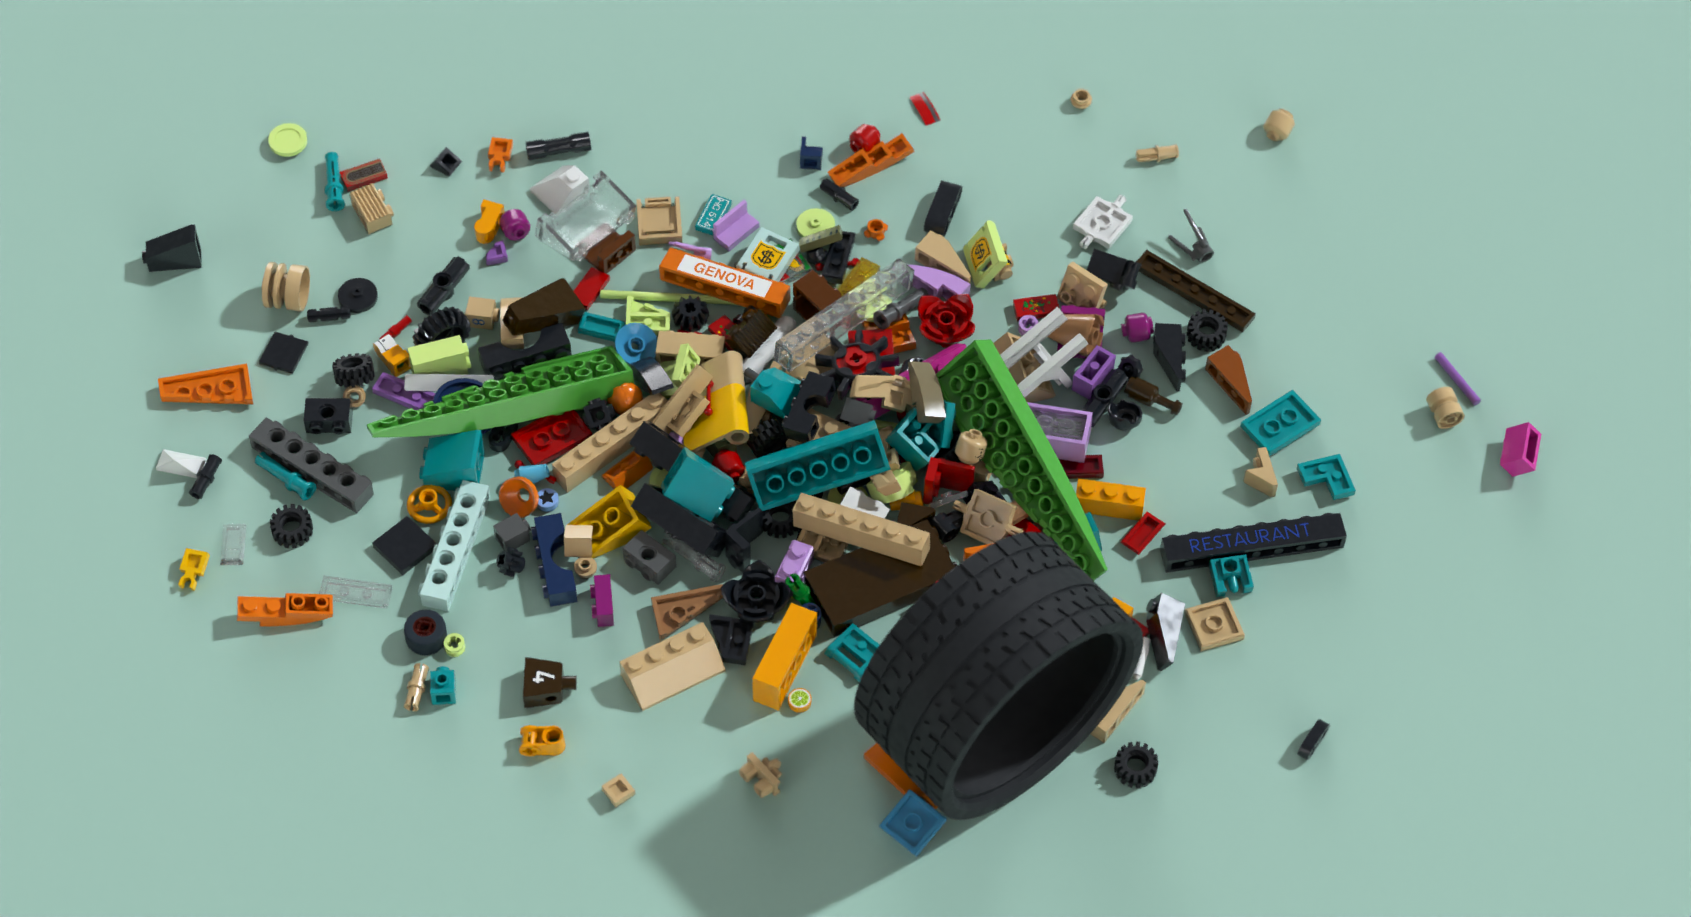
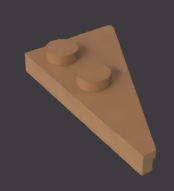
(679, 608)

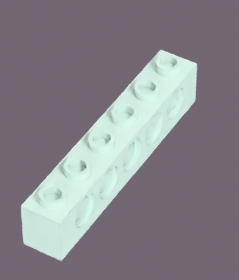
(441, 595)

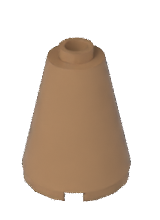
(1086, 324)

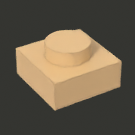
(618, 790)

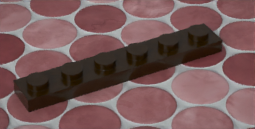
(1195, 290)

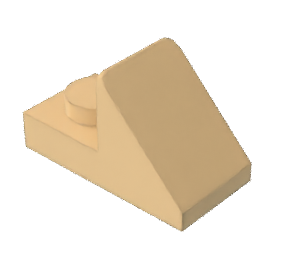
(1262, 475)

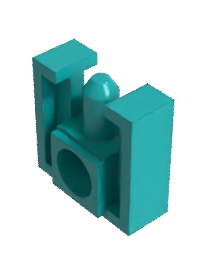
(1220, 574)

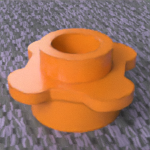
(876, 224)

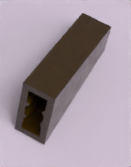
(544, 308)

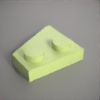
(648, 315)

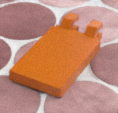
(893, 773)

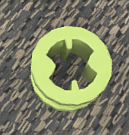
(454, 652)

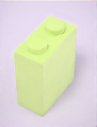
(440, 357)

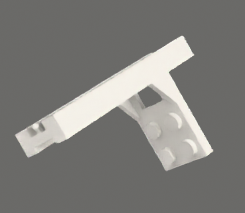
(1050, 365)

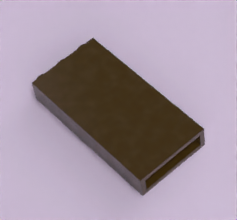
(872, 585)

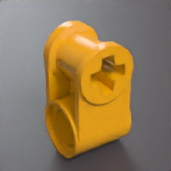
(539, 740)

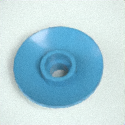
(638, 334)

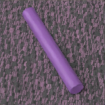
(1457, 378)

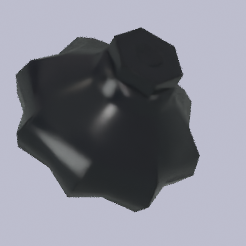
(1131, 366)

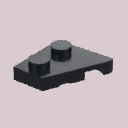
(732, 638)

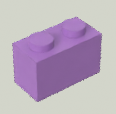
(1093, 371)

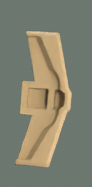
(892, 389)
(886, 481)

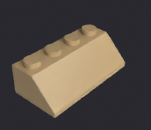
(672, 666)

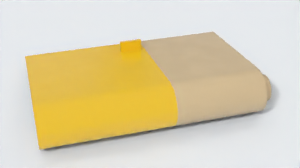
(727, 402)

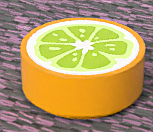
(799, 700)

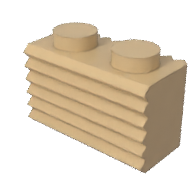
(371, 209)

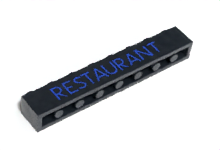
(1256, 541)

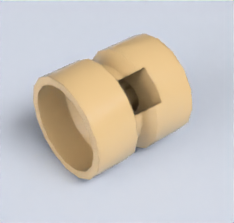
(1445, 407)

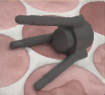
(1201, 248)

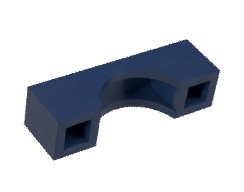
(560, 582)

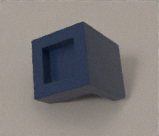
(810, 156)

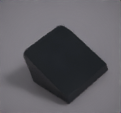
(446, 162)

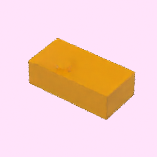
(784, 656)

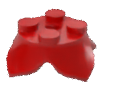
(946, 321)

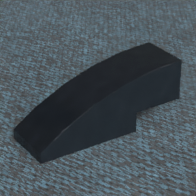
(651, 376)

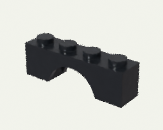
(501, 360)

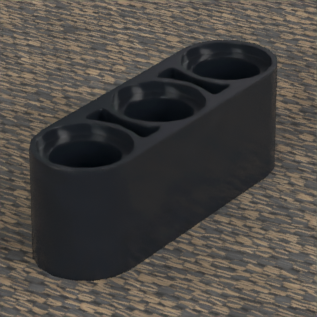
(943, 208)

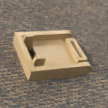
(659, 218)

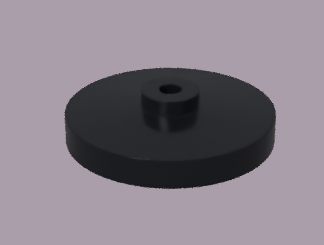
(358, 294)

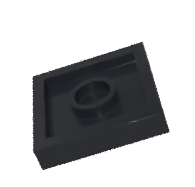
(404, 545)

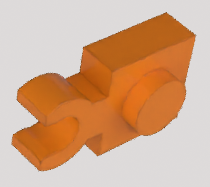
(499, 152)

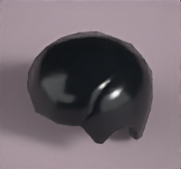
(1124, 415)

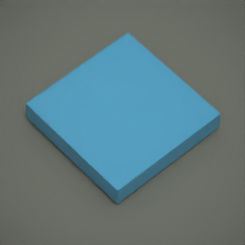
(913, 822)

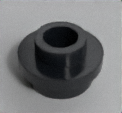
(816, 255)

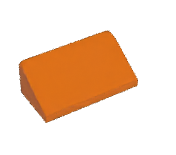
(627, 471)

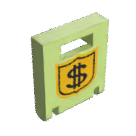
(982, 249)

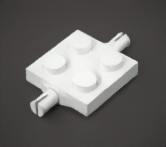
(1103, 222)

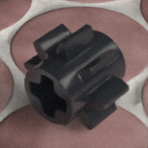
(510, 562)

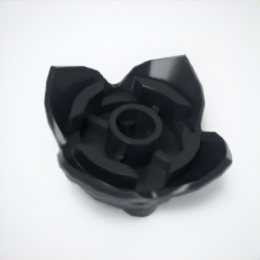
(756, 581)

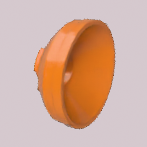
(511, 500)

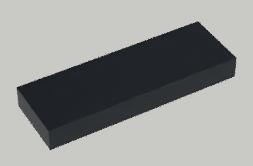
(838, 258)

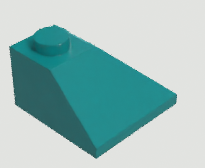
(774, 391)

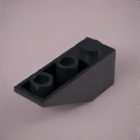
(1168, 351)

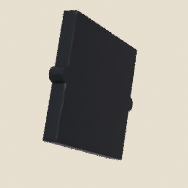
(283, 352)

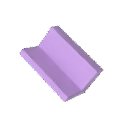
(734, 226)

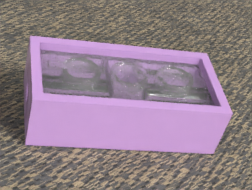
(1065, 429)

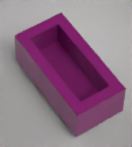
(603, 608)

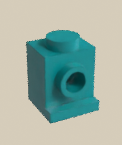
(443, 686)

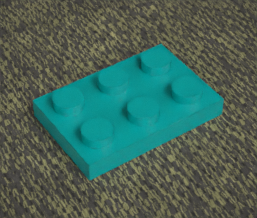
(1280, 422)

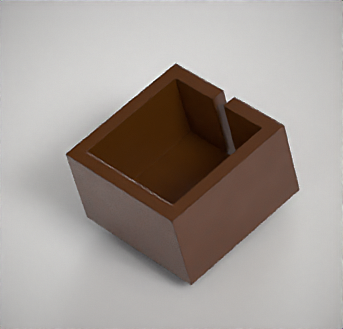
(813, 295)

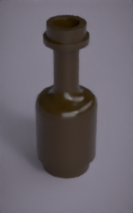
(1148, 394)

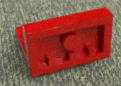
(946, 475)

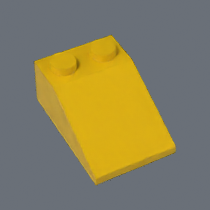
(612, 521)

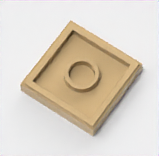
(1214, 624)

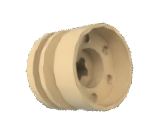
(286, 286)

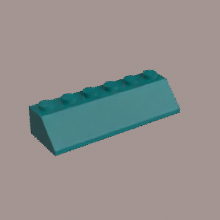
(817, 465)

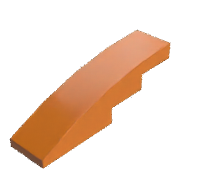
(865, 164)

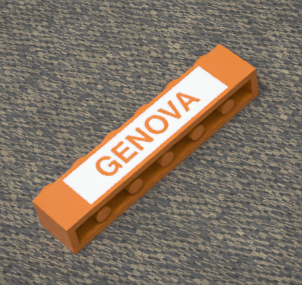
(724, 282)

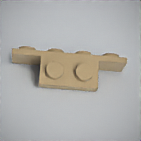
(685, 403)

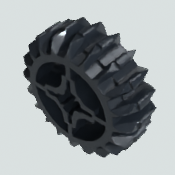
(442, 325)

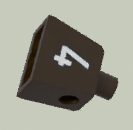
(545, 682)

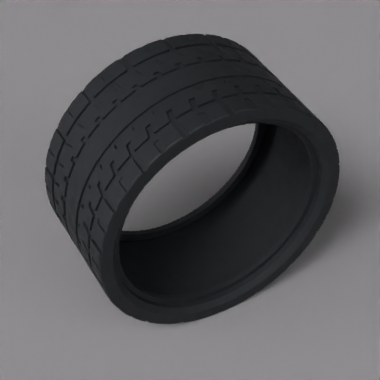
(997, 674)

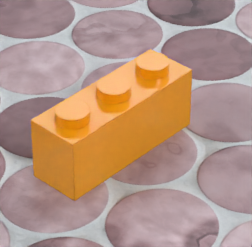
(1111, 499)

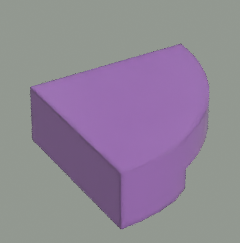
(497, 254)

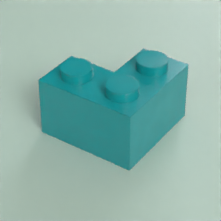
(912, 441)

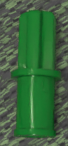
(799, 591)

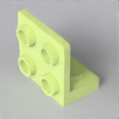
(680, 368)

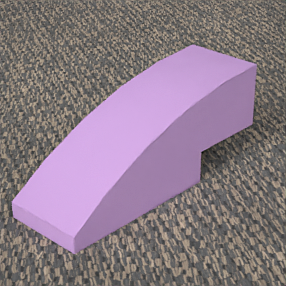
(938, 282)

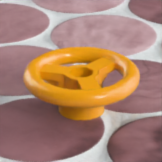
(428, 493)

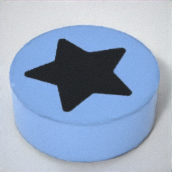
(548, 500)

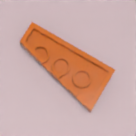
(217, 385)

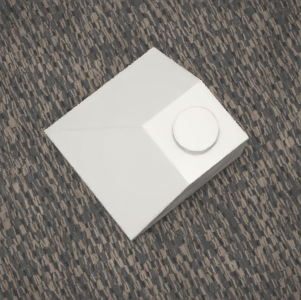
(560, 187)

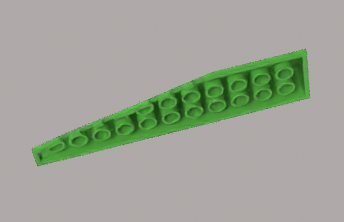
(534, 393)
(1018, 449)

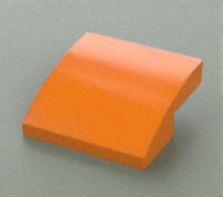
(901, 333)

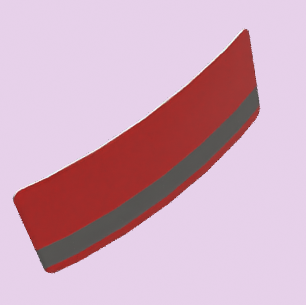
(925, 108)

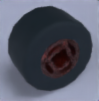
(425, 632)

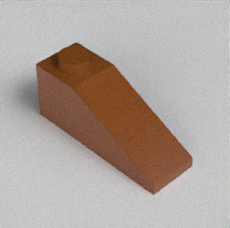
(1228, 371)

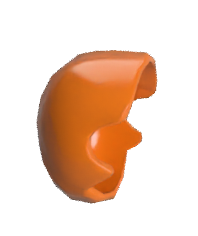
(625, 397)

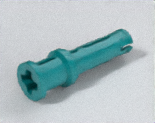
(332, 163)
(292, 480)

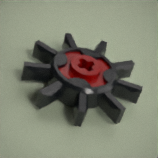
(855, 360)

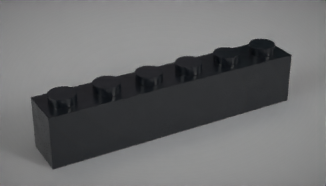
(663, 452)

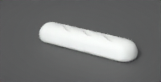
(765, 353)

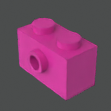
(1520, 449)

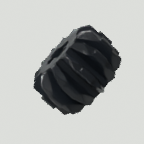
(690, 313)

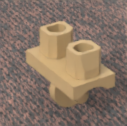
(765, 771)

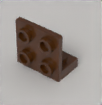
(611, 251)

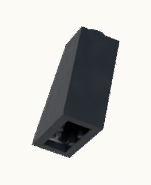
(174, 250)

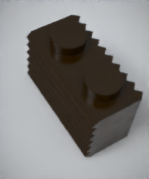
(750, 333)

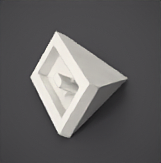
(180, 463)

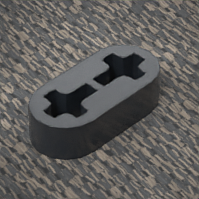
(495, 435)
(1313, 739)

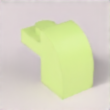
(906, 478)

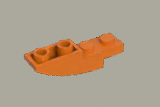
(286, 611)

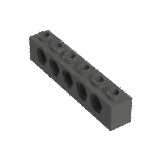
(354, 497)

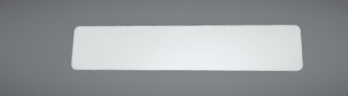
(433, 382)

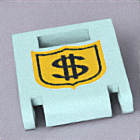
(766, 259)

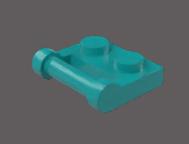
(857, 644)

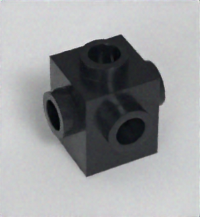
(595, 406)

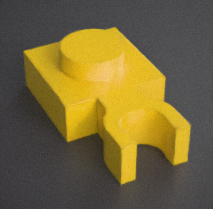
(193, 564)

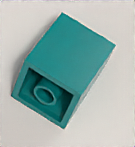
(453, 459)
(697, 485)

